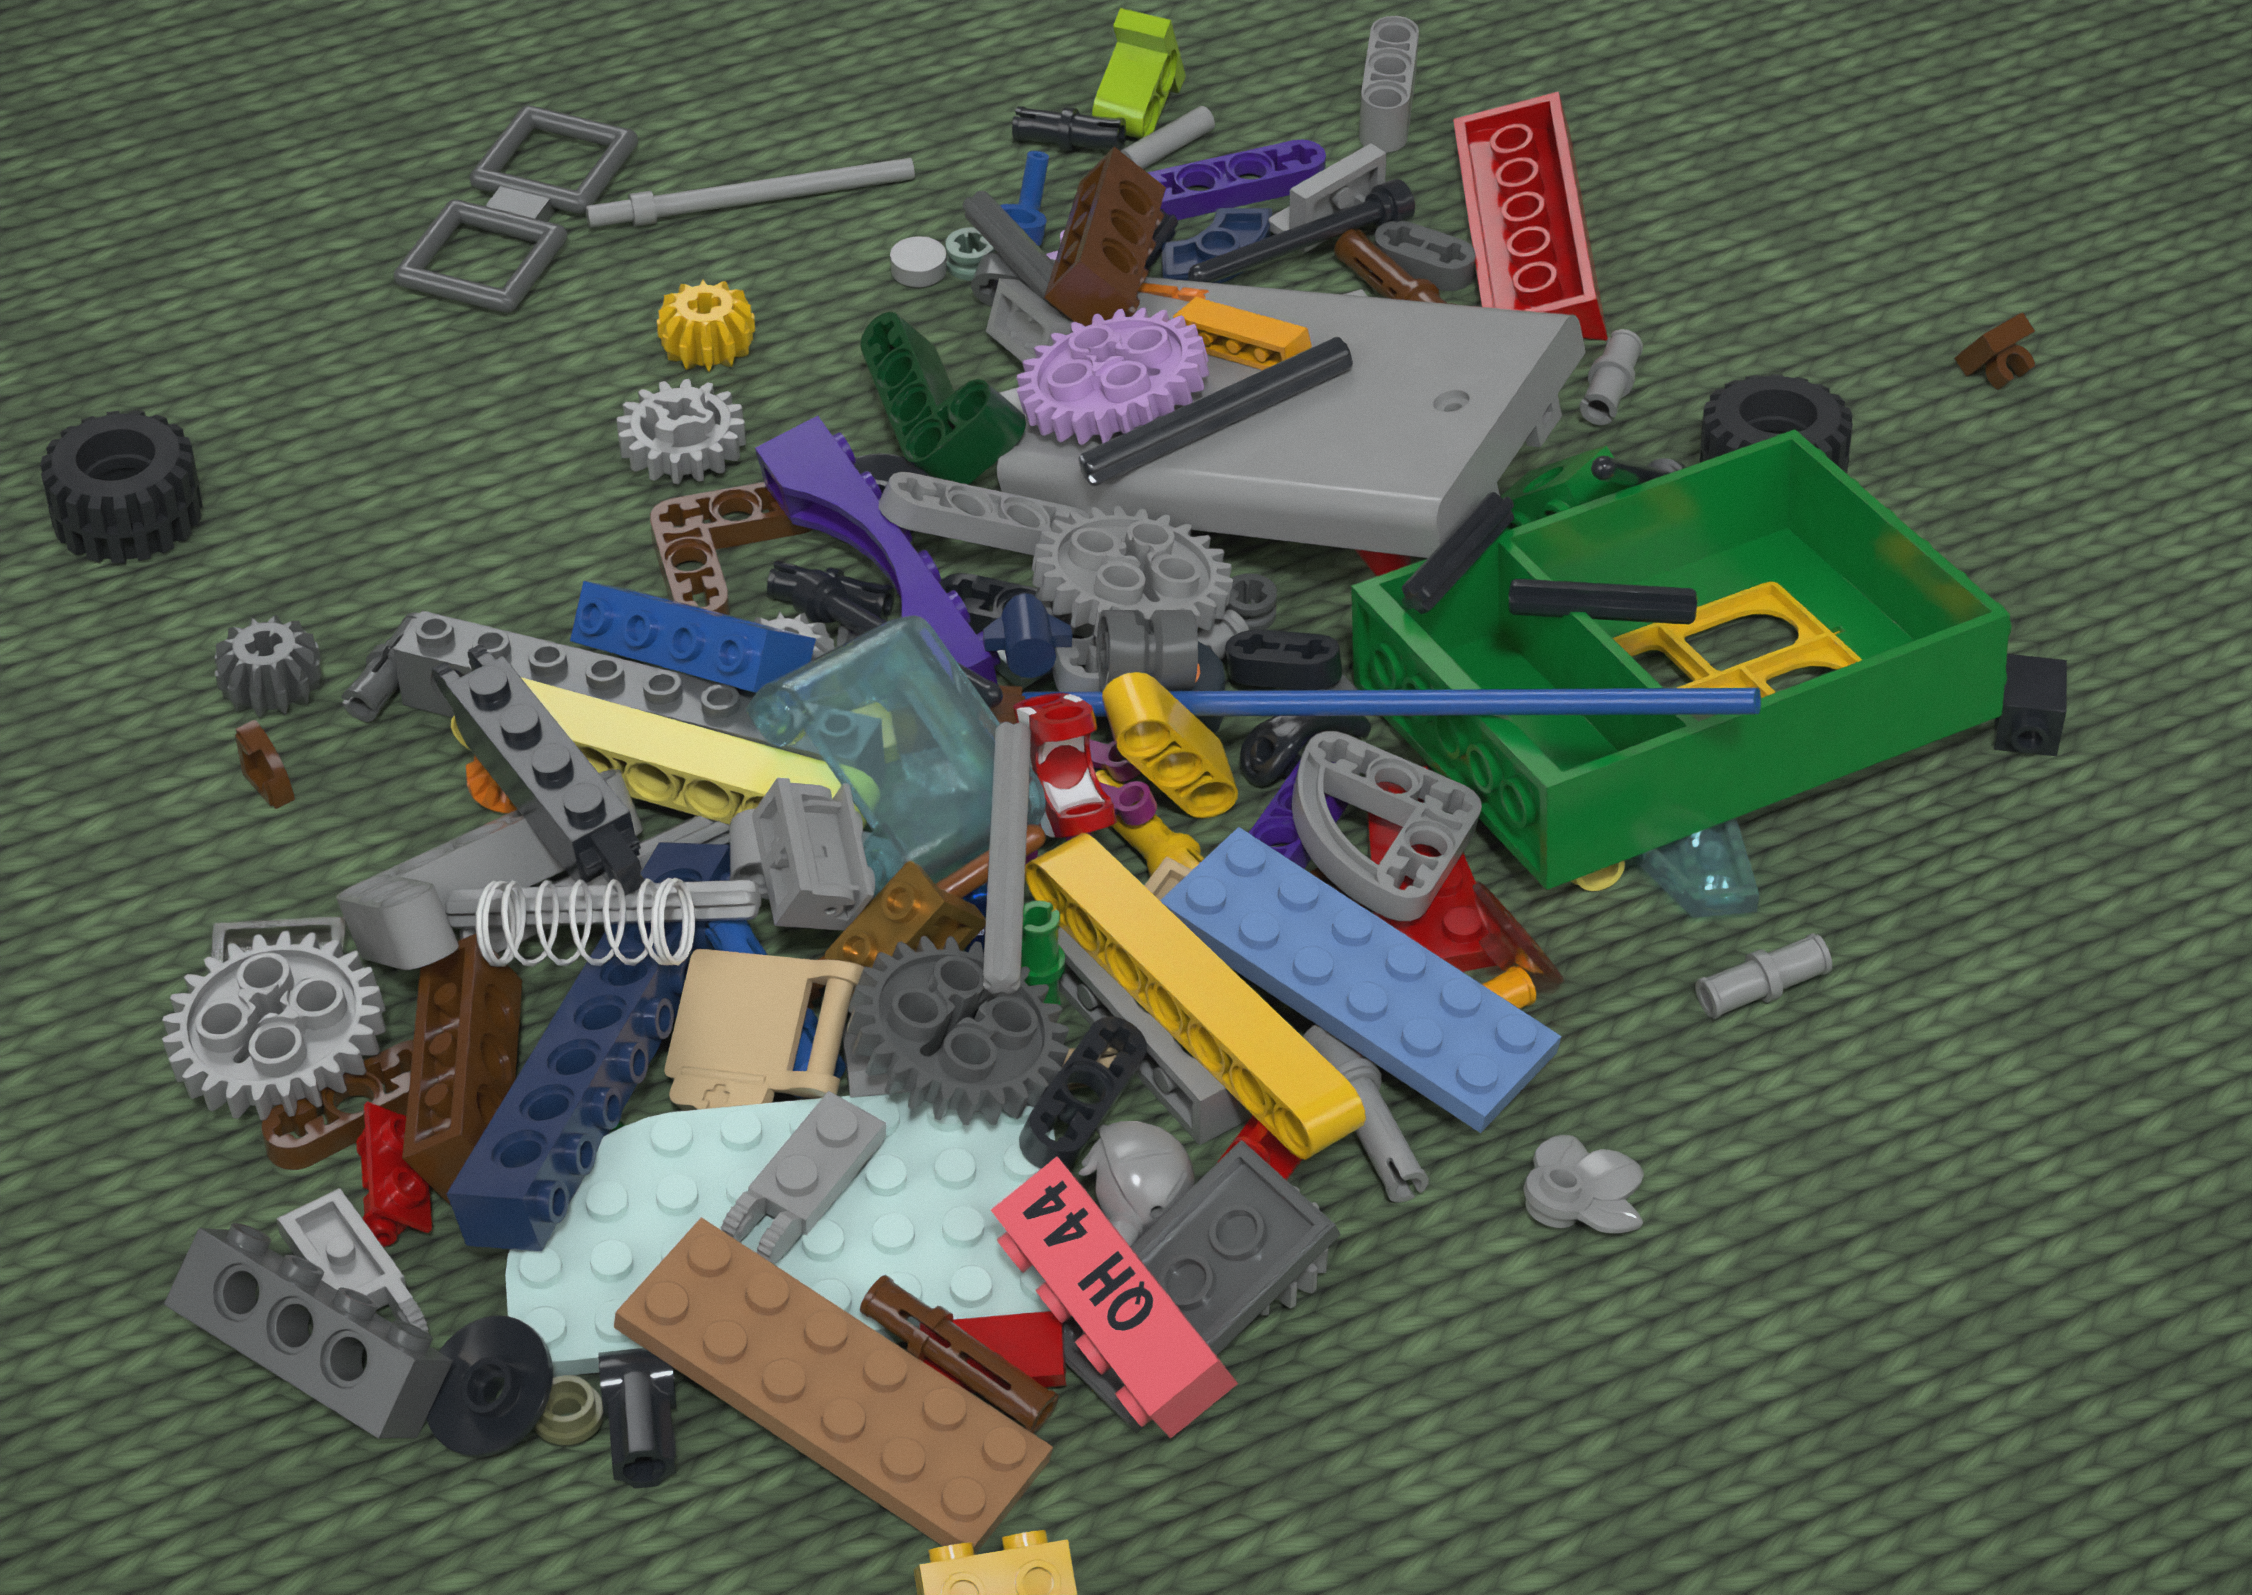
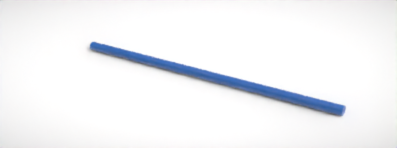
(1459, 702)

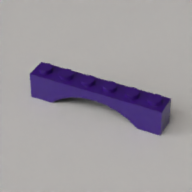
(822, 490)

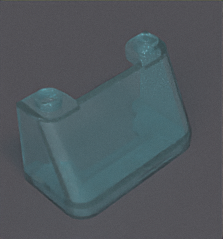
(906, 737)

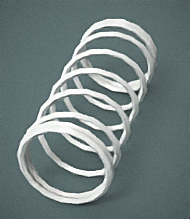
(517, 917)

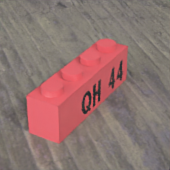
(1113, 1298)

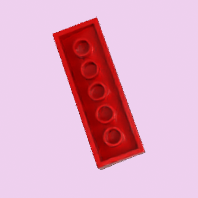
(1528, 212)

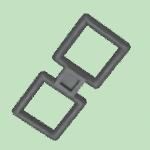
(516, 209)

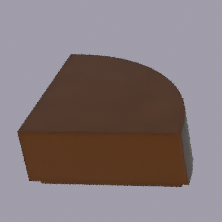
(263, 765)

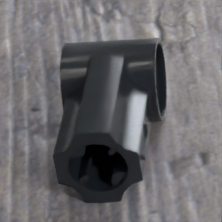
(639, 1403)

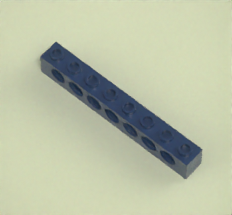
(579, 1076)

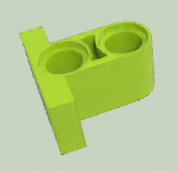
(1140, 72)

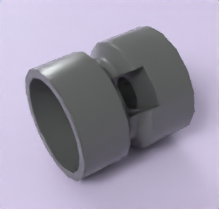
(1155, 646)

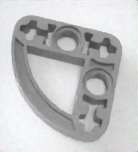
(1421, 822)

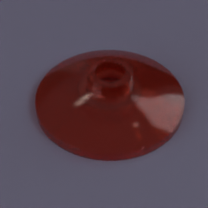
(1509, 941)

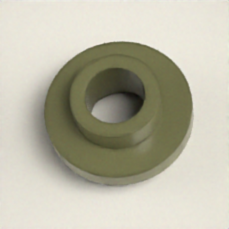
(574, 1396)

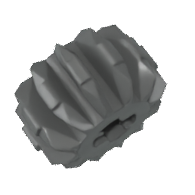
(267, 666)

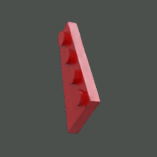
(1452, 921)

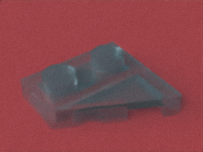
(1705, 872)

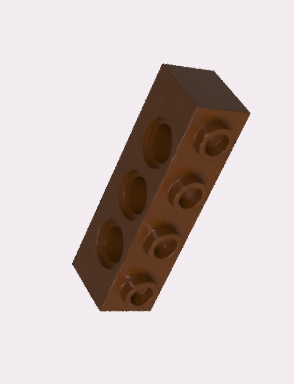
(1106, 241)
(459, 1059)

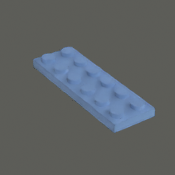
(1362, 979)

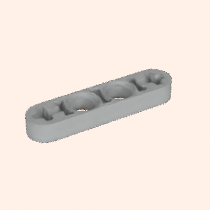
(969, 512)

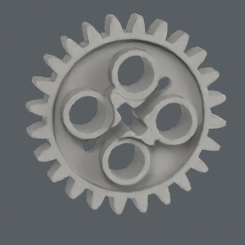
(1129, 566)
(274, 1025)

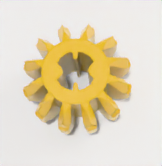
(706, 325)

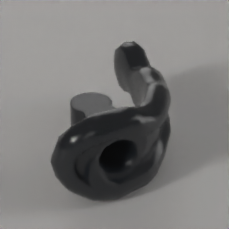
(1275, 743)

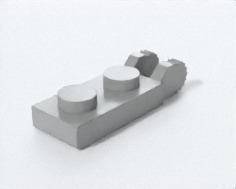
(806, 1175)
(344, 1247)

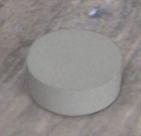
(918, 261)

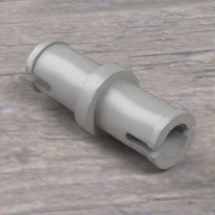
(1611, 377)
(1763, 975)

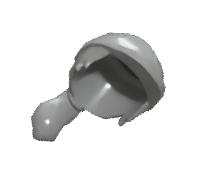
(1138, 1175)

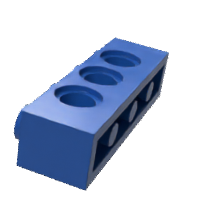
(686, 637)

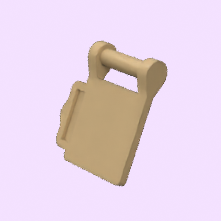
(745, 1024)

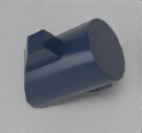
(1027, 636)

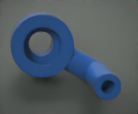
(1027, 212)

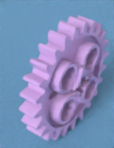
(1112, 375)

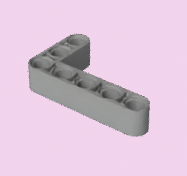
(401, 911)

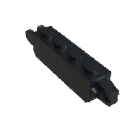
(542, 771)

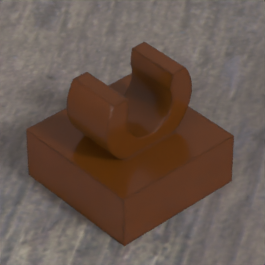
(1998, 348)

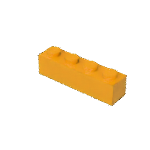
(1243, 334)

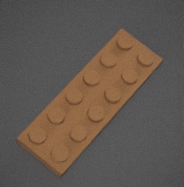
(833, 1388)

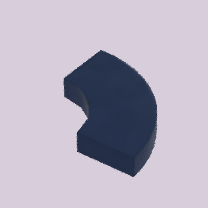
(1228, 231)

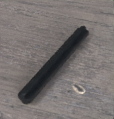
(1215, 411)

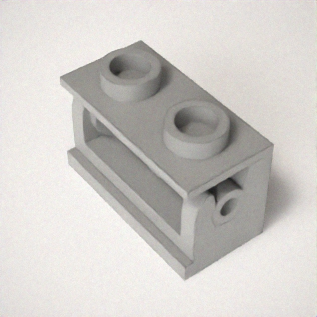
(812, 855)

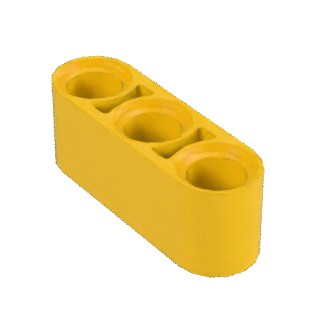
(1169, 745)

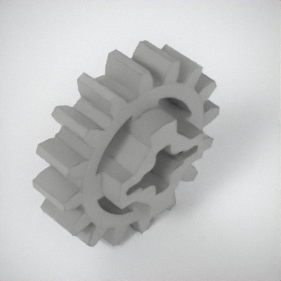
(681, 431)

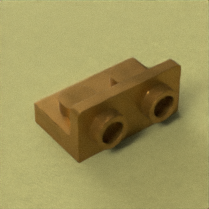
(905, 912)

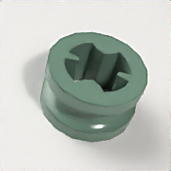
(964, 251)

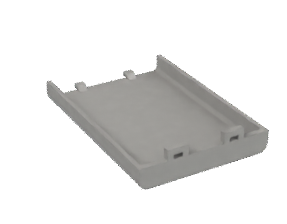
(1360, 460)

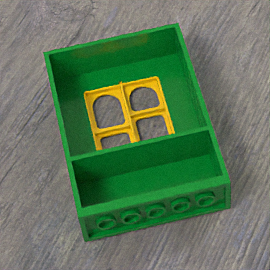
(1752, 535)

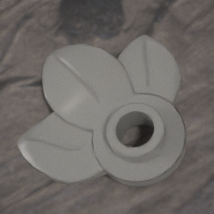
(1582, 1186)

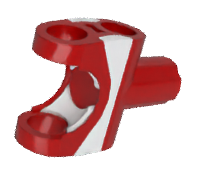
(1064, 765)

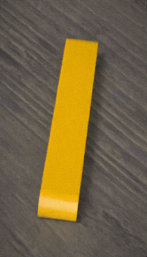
(1196, 997)

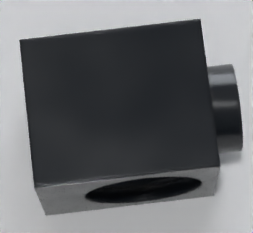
(2032, 706)

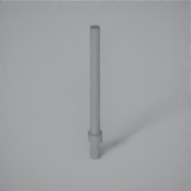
(644, 208)

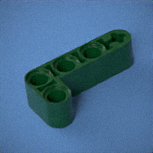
(938, 429)

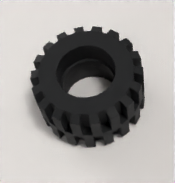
(1772, 406)
(121, 486)

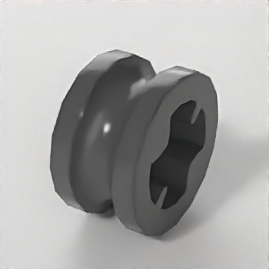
(1261, 594)

